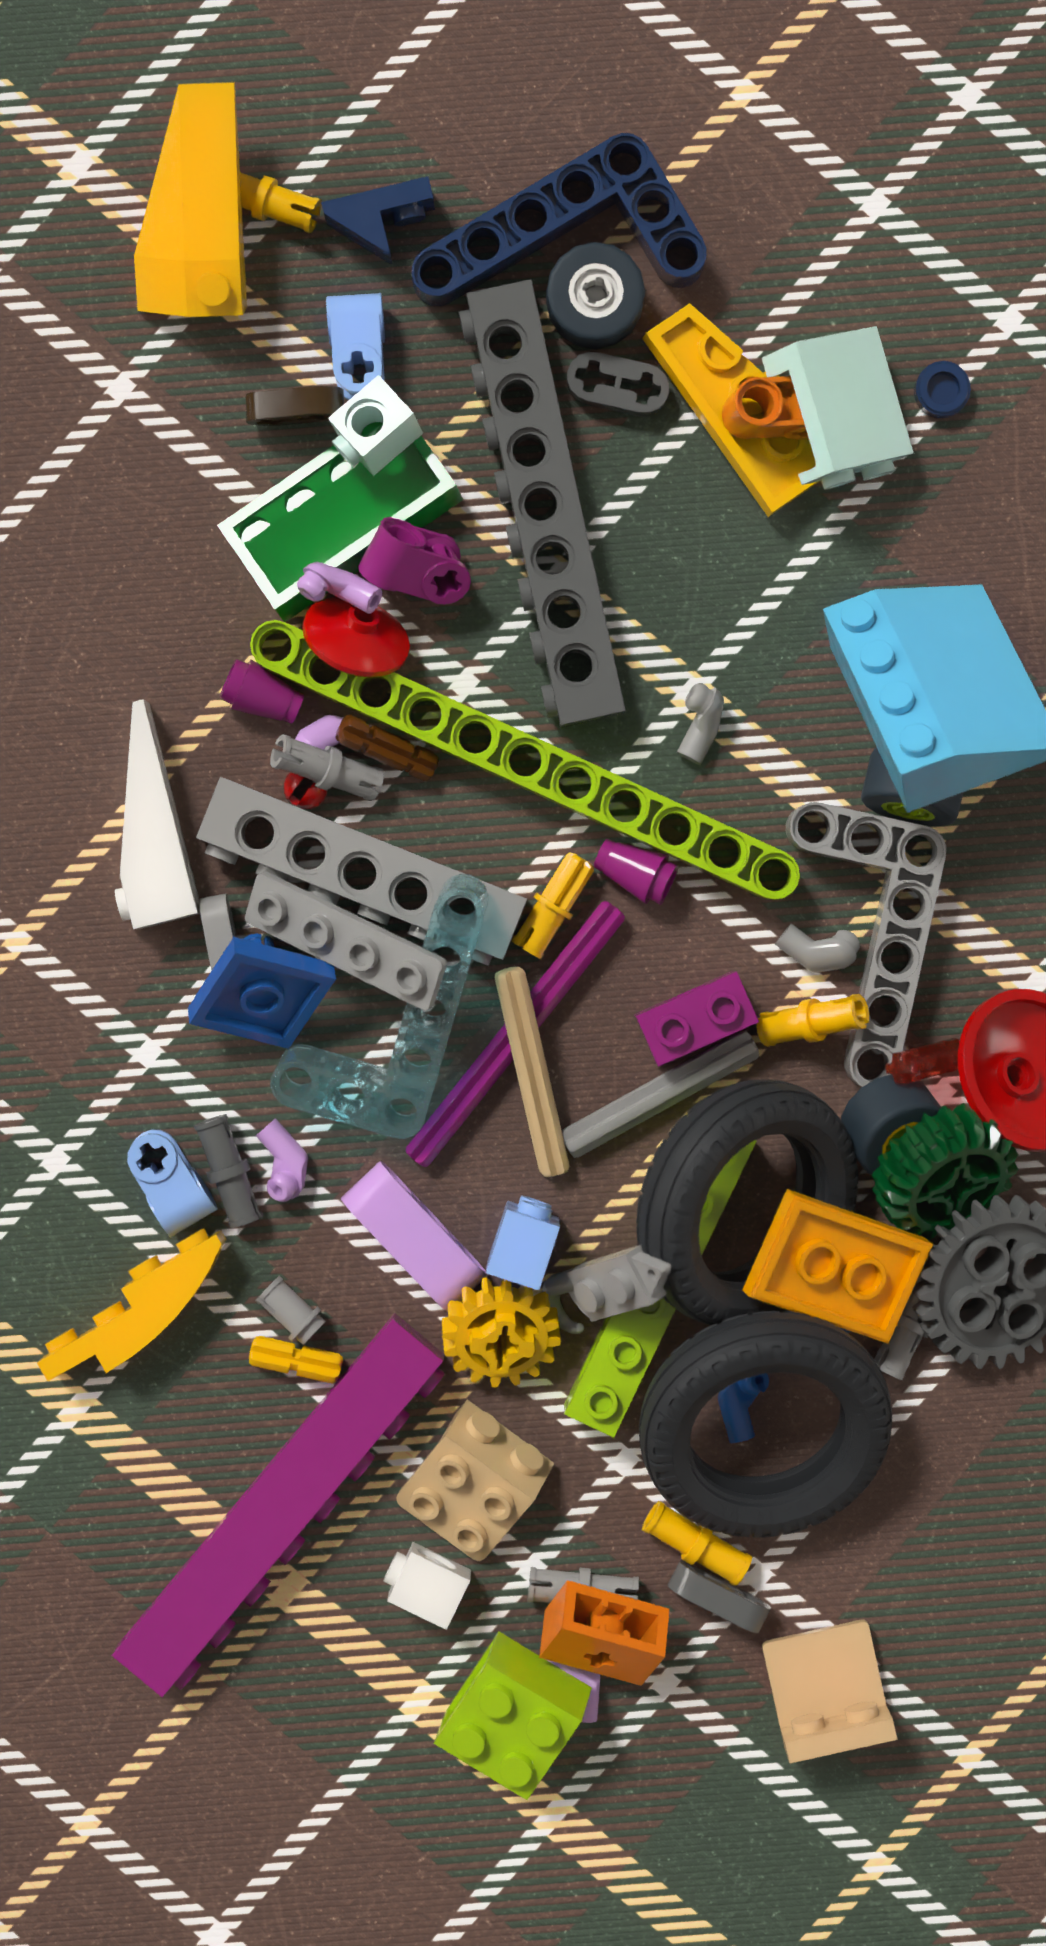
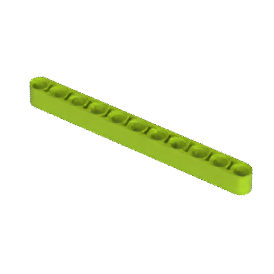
(545, 782)

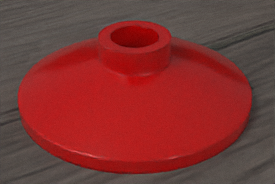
(354, 639)

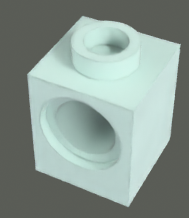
(374, 404)

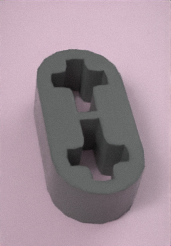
(620, 371)
(719, 1596)

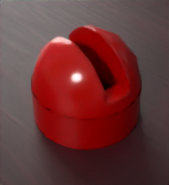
(313, 797)

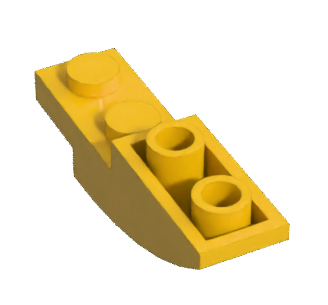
(155, 1300)

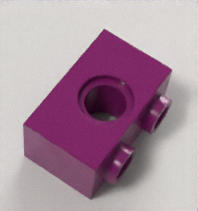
(696, 1018)

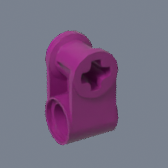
(415, 562)

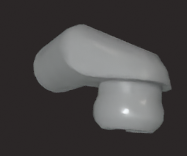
(705, 725)
(822, 954)

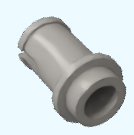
(291, 1310)

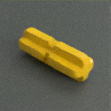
(283, 1357)

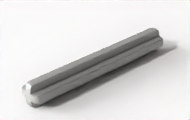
(660, 1093)

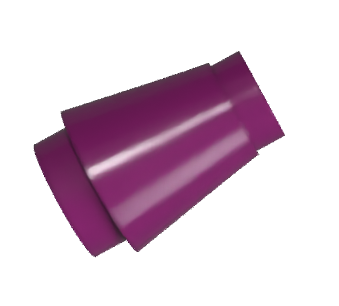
(260, 692)
(637, 870)

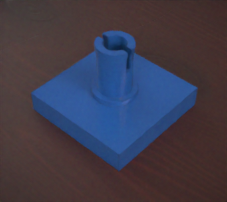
(261, 992)

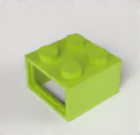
(513, 1715)

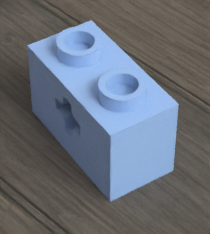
(524, 1242)

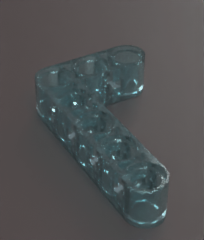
(416, 1031)

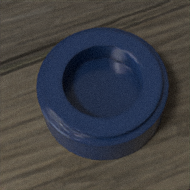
(942, 389)

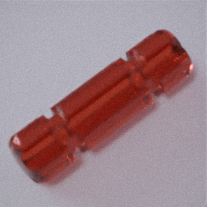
(924, 1061)

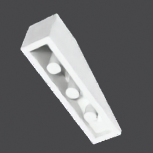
(153, 855)

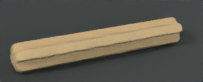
(532, 1071)

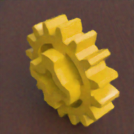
(500, 1332)

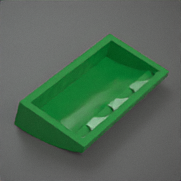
(332, 514)

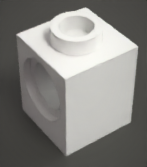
(427, 1584)

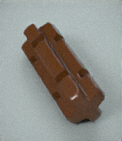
(386, 748)

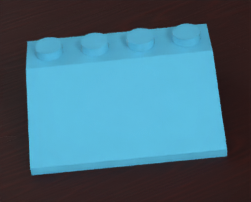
(938, 688)

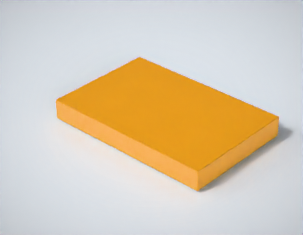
(837, 1266)

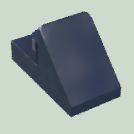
(363, 214)

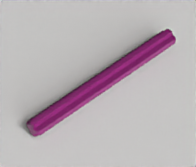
(498, 1053)

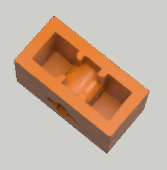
(604, 1633)

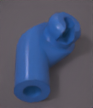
(735, 1403)

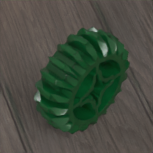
(942, 1169)

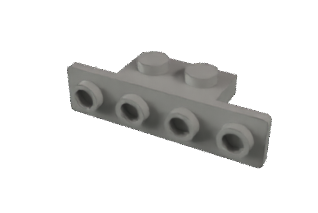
(345, 941)

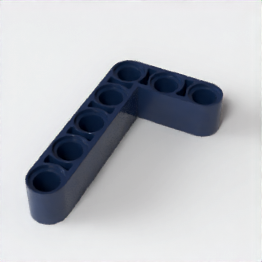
(563, 216)

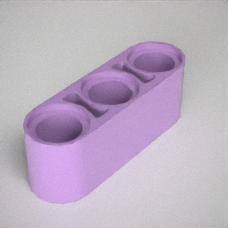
(413, 1235)

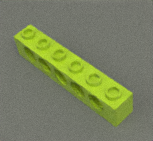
(631, 1338)

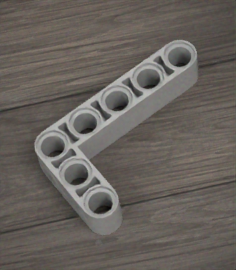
(888, 925)

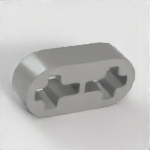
(217, 925)

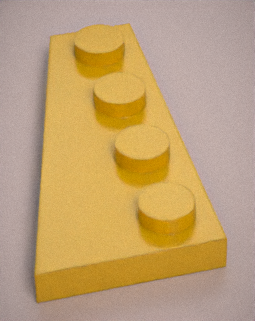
(706, 372)

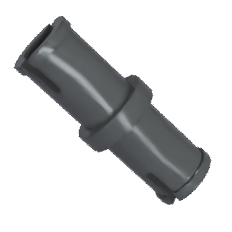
(228, 1171)

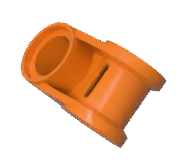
(779, 408)

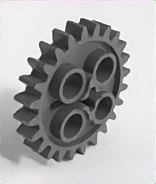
(994, 1281)

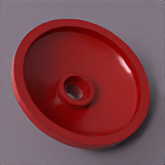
(1001, 1038)

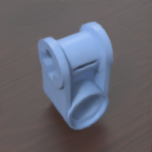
(356, 338)
(176, 1190)

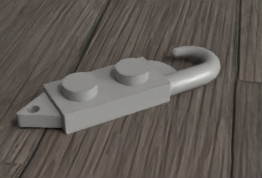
(608, 1286)

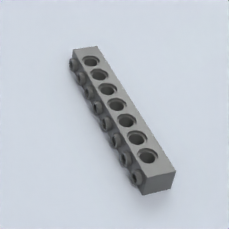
(515, 312)

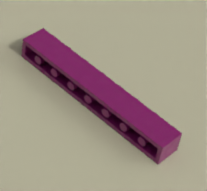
(279, 1505)

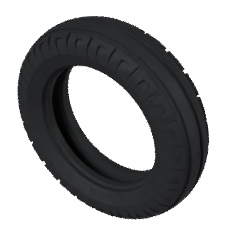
(694, 1157)
(748, 1348)

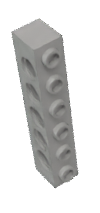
(237, 805)

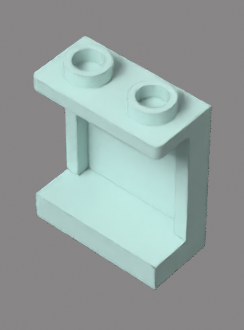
(845, 405)

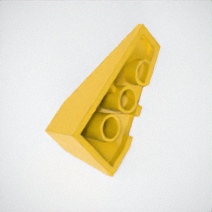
(193, 224)

